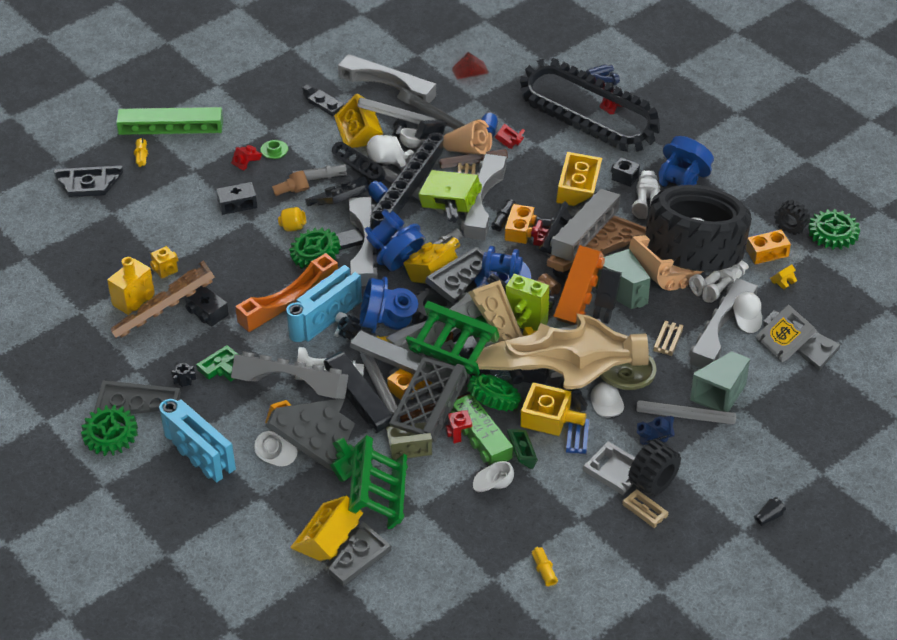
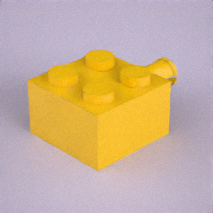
(430, 259)
(131, 285)
(548, 410)

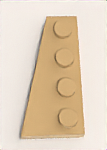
(496, 310)

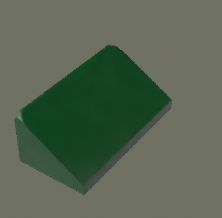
(523, 447)

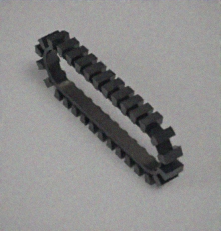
(598, 87)

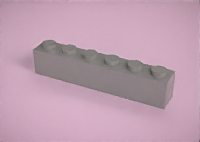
(585, 224)

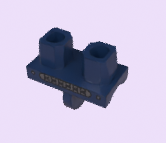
(659, 429)

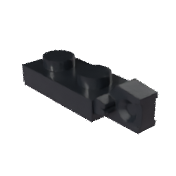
(322, 100)

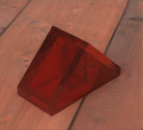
(469, 66)

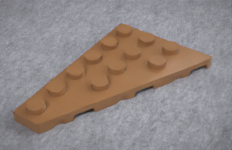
(181, 287)

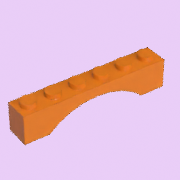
(258, 311)

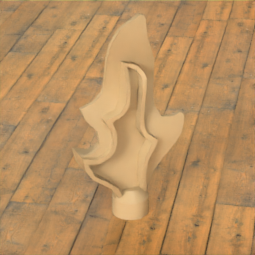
(575, 353)

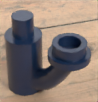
(602, 72)

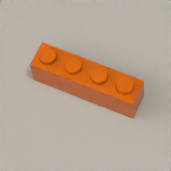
(579, 284)

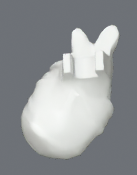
(387, 151)

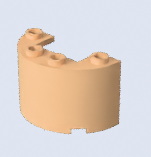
(661, 271)

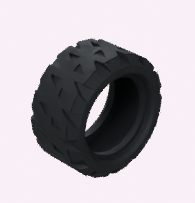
(695, 243)

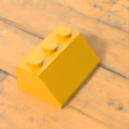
(357, 124)
(578, 178)
(327, 530)

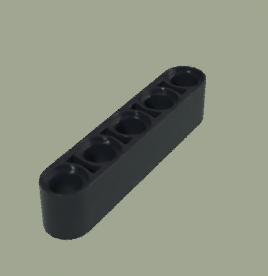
(361, 393)

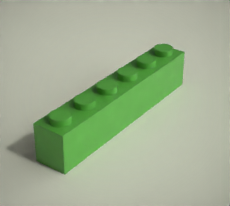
(170, 120)

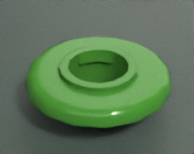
(280, 150)

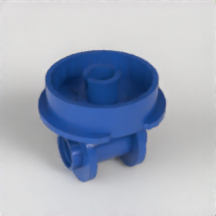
(685, 162)
(398, 250)
(502, 266)
(386, 306)

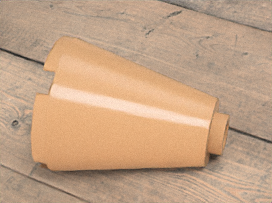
(470, 138)

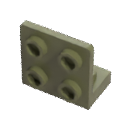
(408, 443)

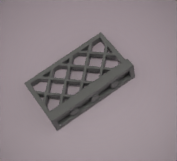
(445, 401)

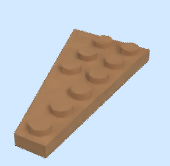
(611, 237)

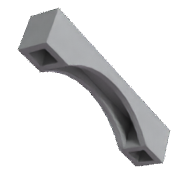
(359, 69)
(477, 220)
(363, 262)
(464, 306)
(708, 344)
(324, 382)

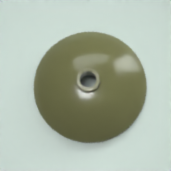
(630, 377)

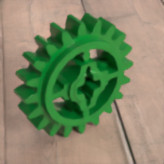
(834, 229)
(313, 245)
(494, 392)
(112, 433)

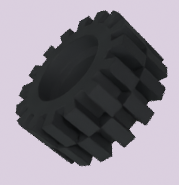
(795, 210)

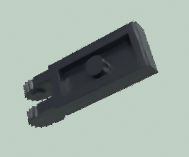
(607, 293)

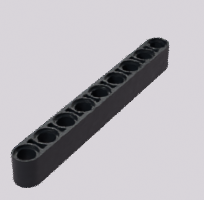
(409, 178)

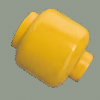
(292, 219)

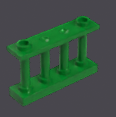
(453, 320)
(362, 484)

